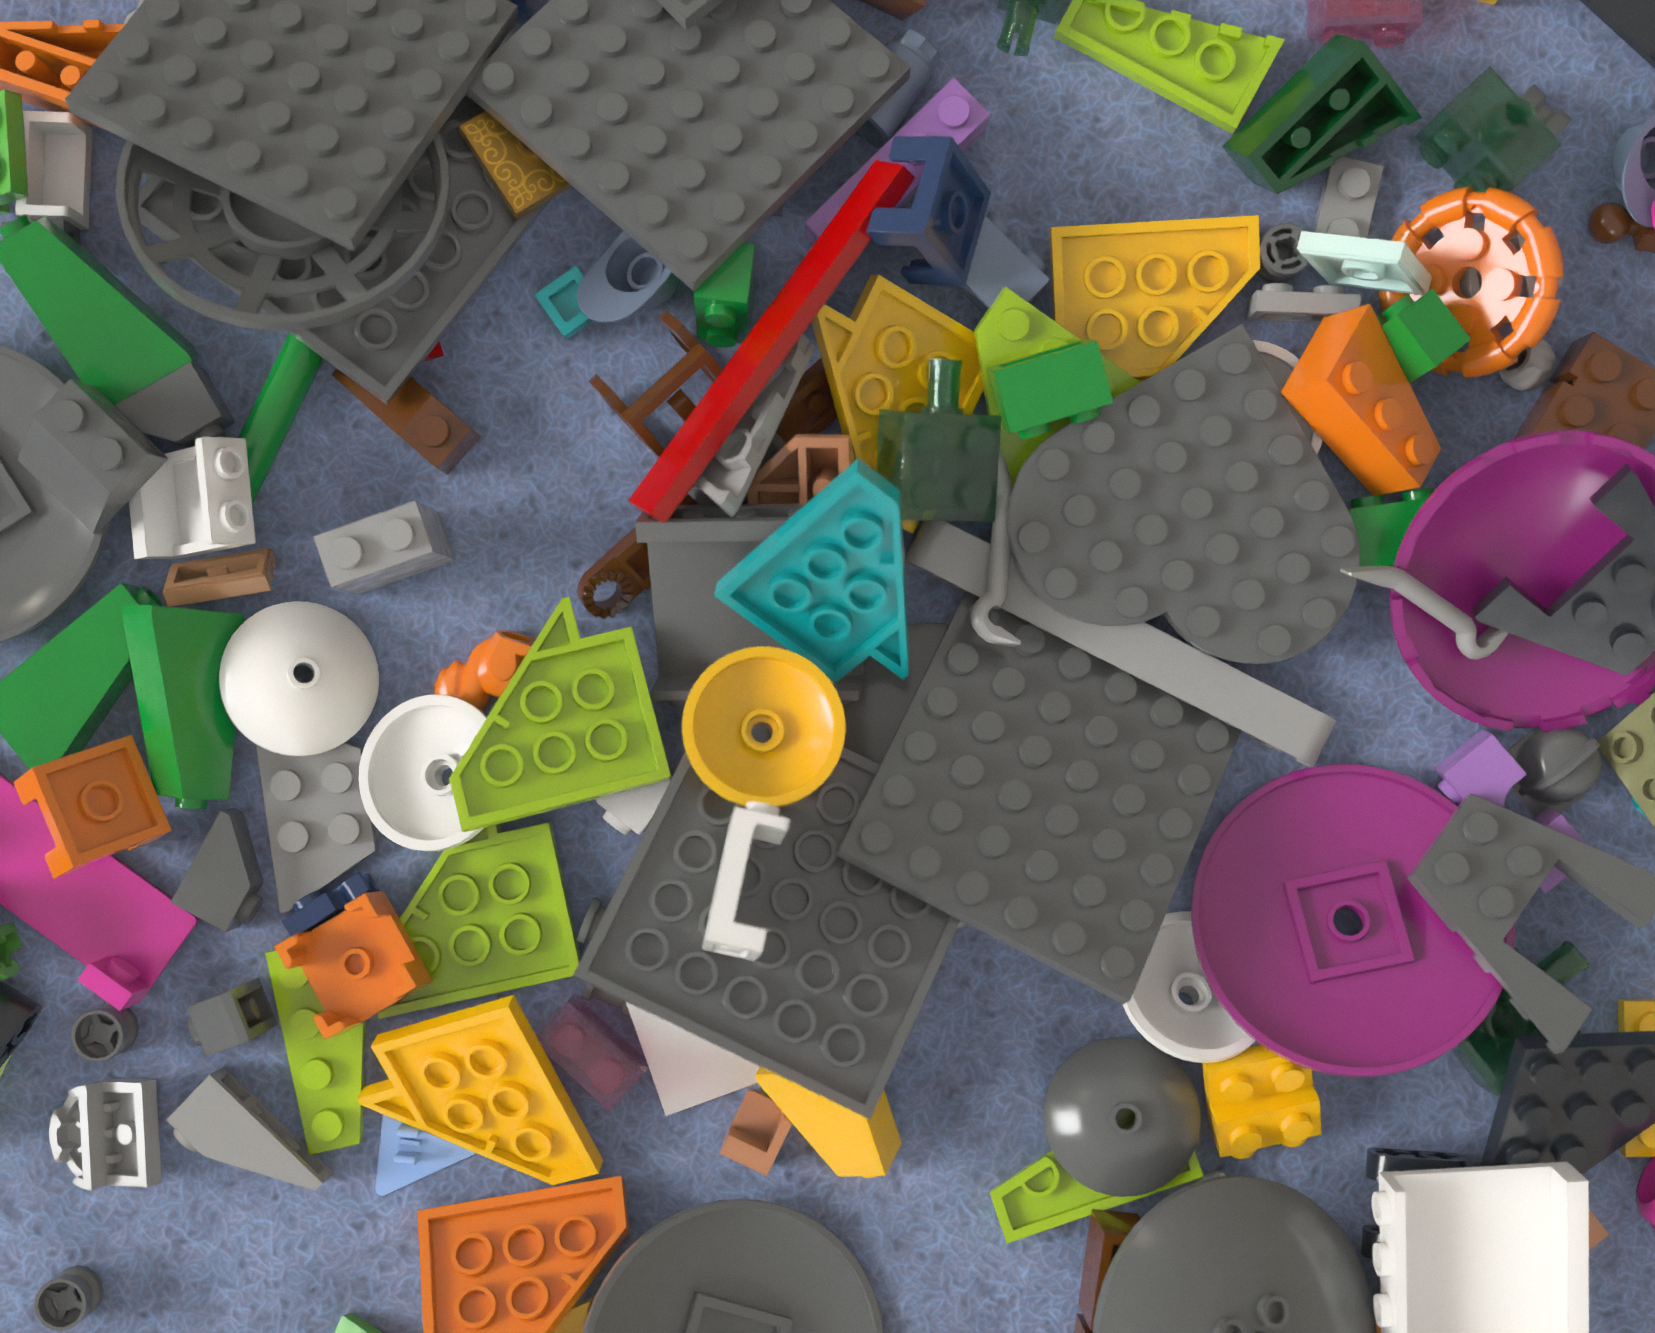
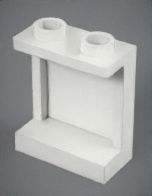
(195, 502)
(722, 935)

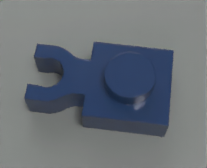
(318, 907)

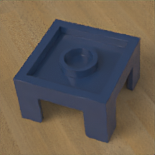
(944, 212)

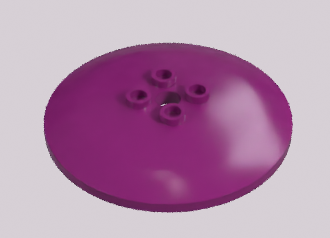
(1269, 936)

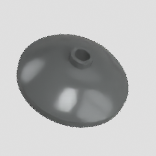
(1083, 1110)

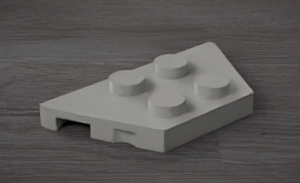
(314, 819)

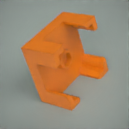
(95, 804)
(356, 963)

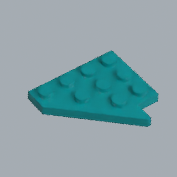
(832, 578)

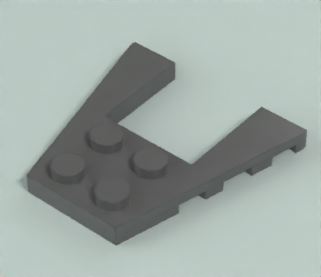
(1486, 873)

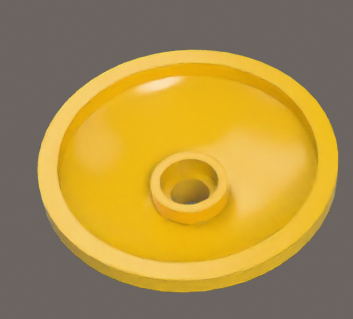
(771, 691)

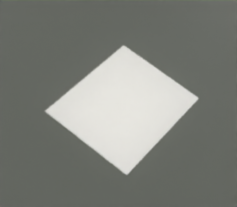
(686, 1066)

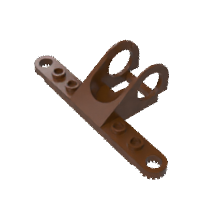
(628, 562)

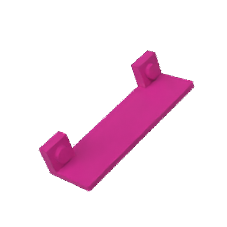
(97, 914)

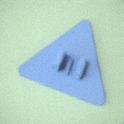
(411, 1155)

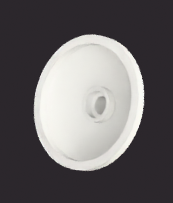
(275, 707)
(405, 769)
(1184, 1031)

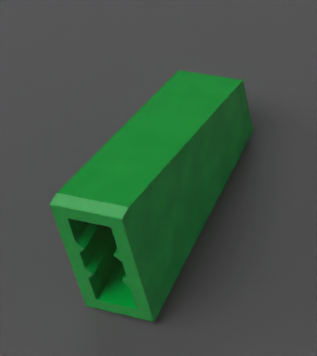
(90, 313)
(70, 683)
(179, 699)

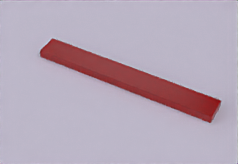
(769, 342)

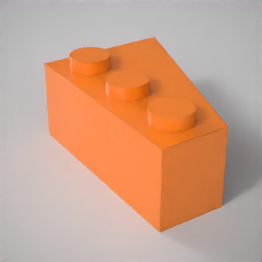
(50, 59)
(1363, 403)

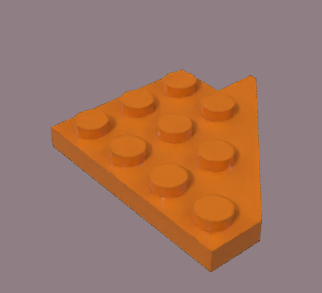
(517, 1256)

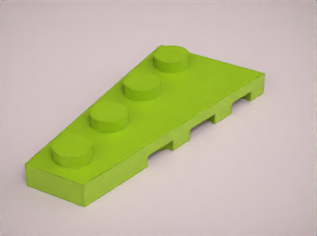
(1180, 58)
(323, 1071)
(1048, 1197)

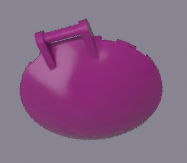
(1529, 519)

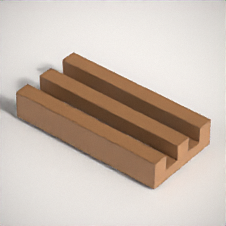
(219, 577)

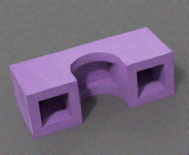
(1489, 772)

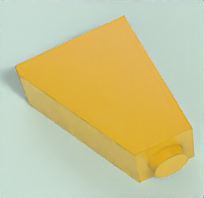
(839, 1136)

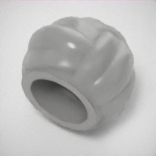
(1532, 367)

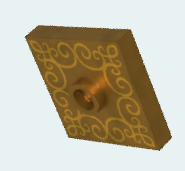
(511, 166)

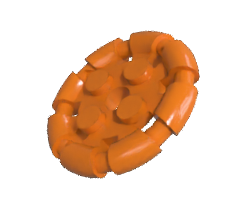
(1500, 270)

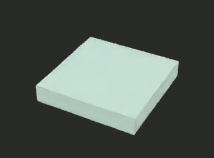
(1365, 263)

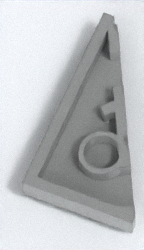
(738, 459)

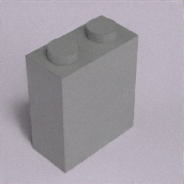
(384, 548)

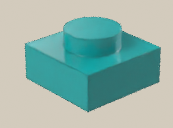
(561, 303)

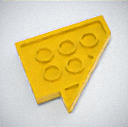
(1149, 283)
(882, 361)
(484, 1087)

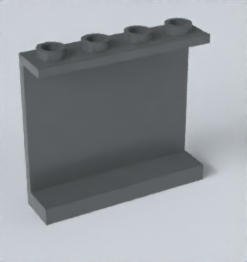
(684, 565)

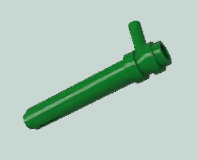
(277, 407)

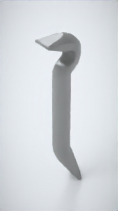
(998, 567)
(1435, 606)

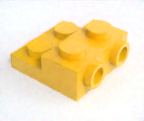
(1259, 1103)

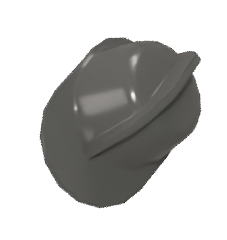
(1558, 768)

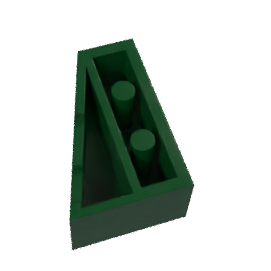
(1319, 115)

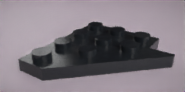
(1575, 1101)

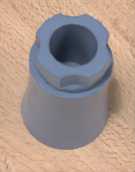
(923, 59)

